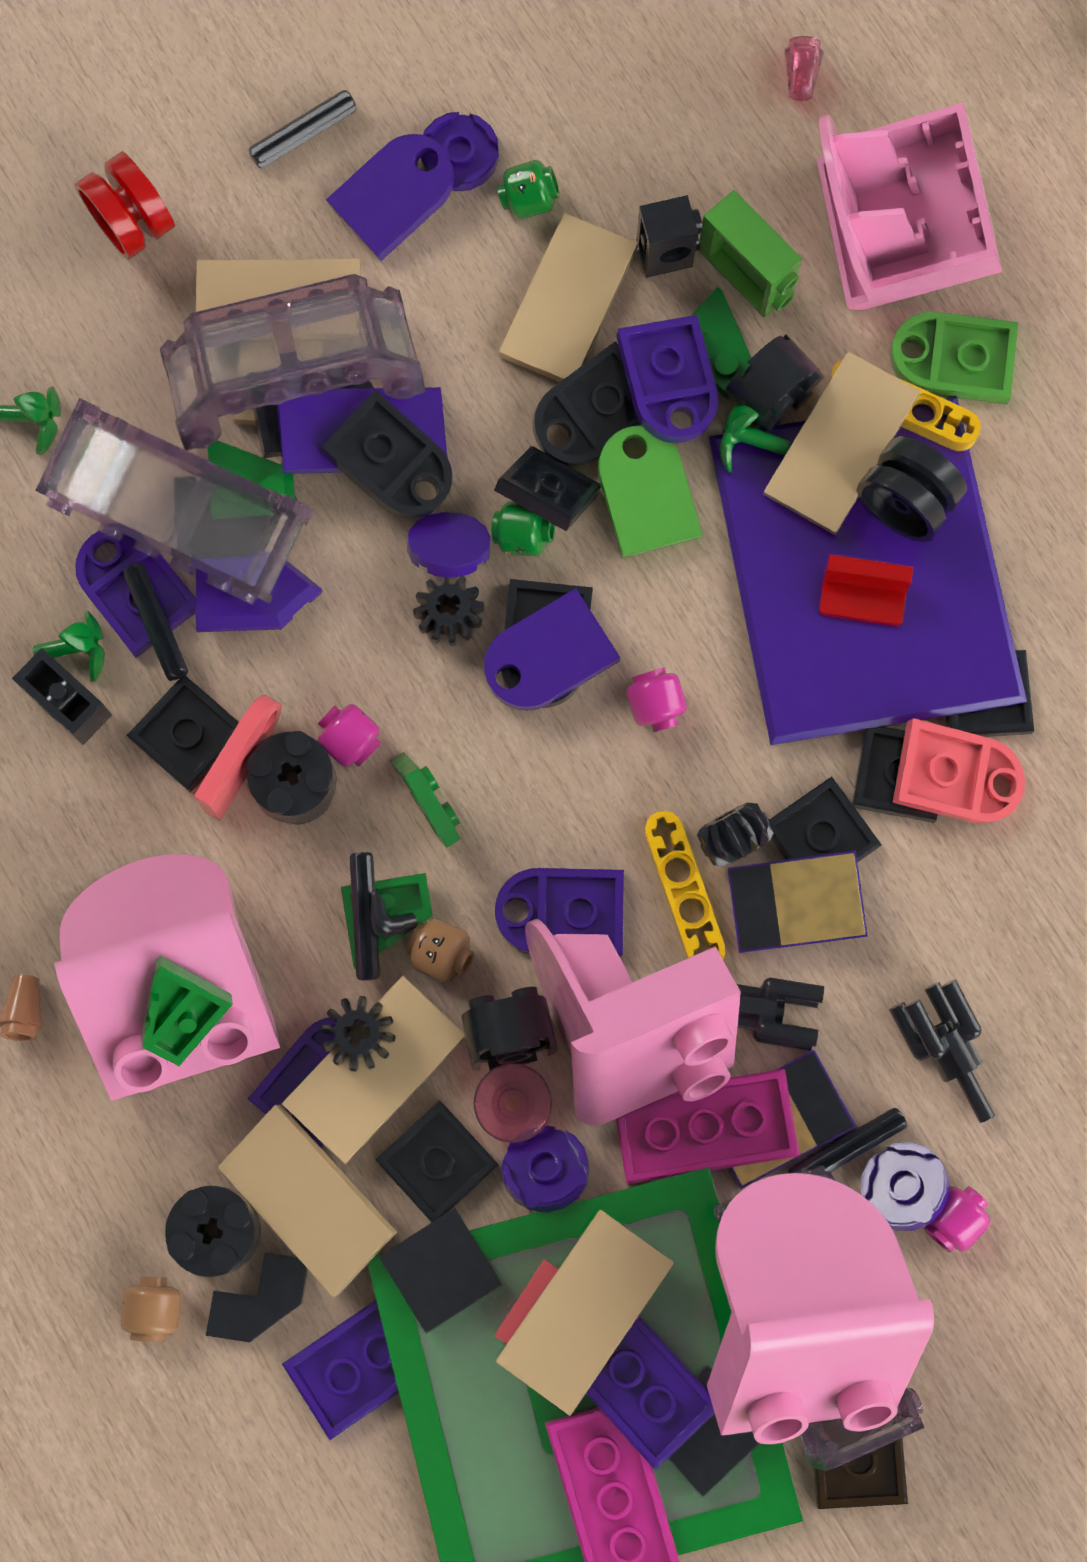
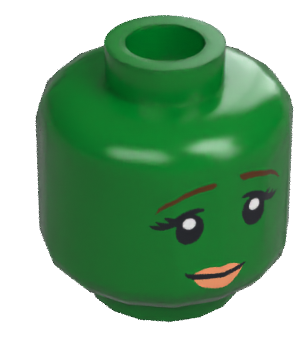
(529, 189)
(520, 531)

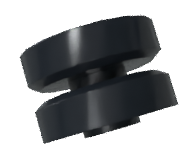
(911, 489)

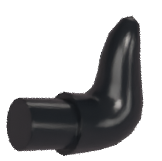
(388, 925)

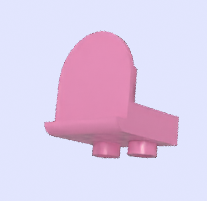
(906, 207)
(108, 959)
(637, 1036)
(817, 1311)

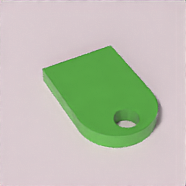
(959, 357)
(646, 495)

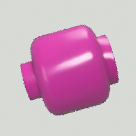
(656, 699)
(348, 735)
(960, 1221)

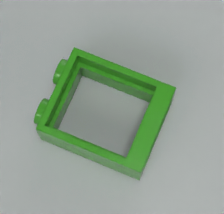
(750, 254)

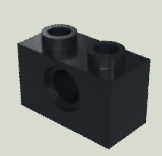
(668, 235)
(62, 696)

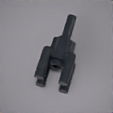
(764, 1007)
(947, 1042)

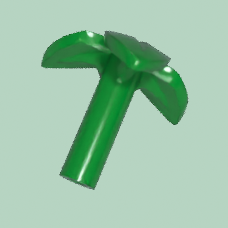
(36, 409)
(737, 430)
(79, 638)

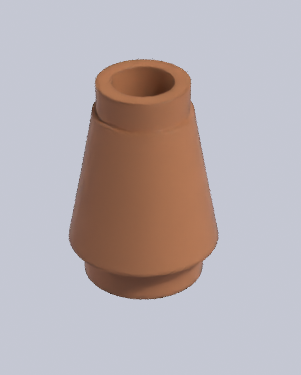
(22, 1010)

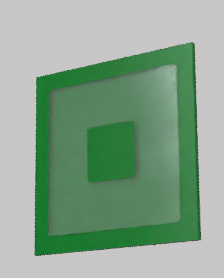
(484, 1431)

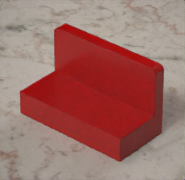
(864, 590)

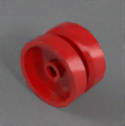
(124, 205)

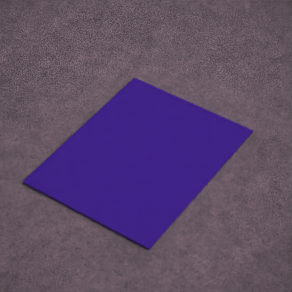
(855, 675)

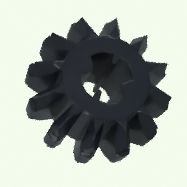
(443, 623)
(735, 834)
(348, 1022)

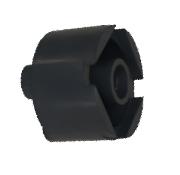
(775, 380)
(314, 770)
(508, 1029)
(191, 1245)

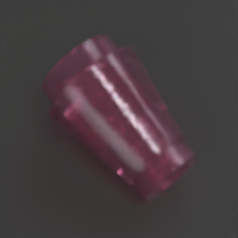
(802, 66)

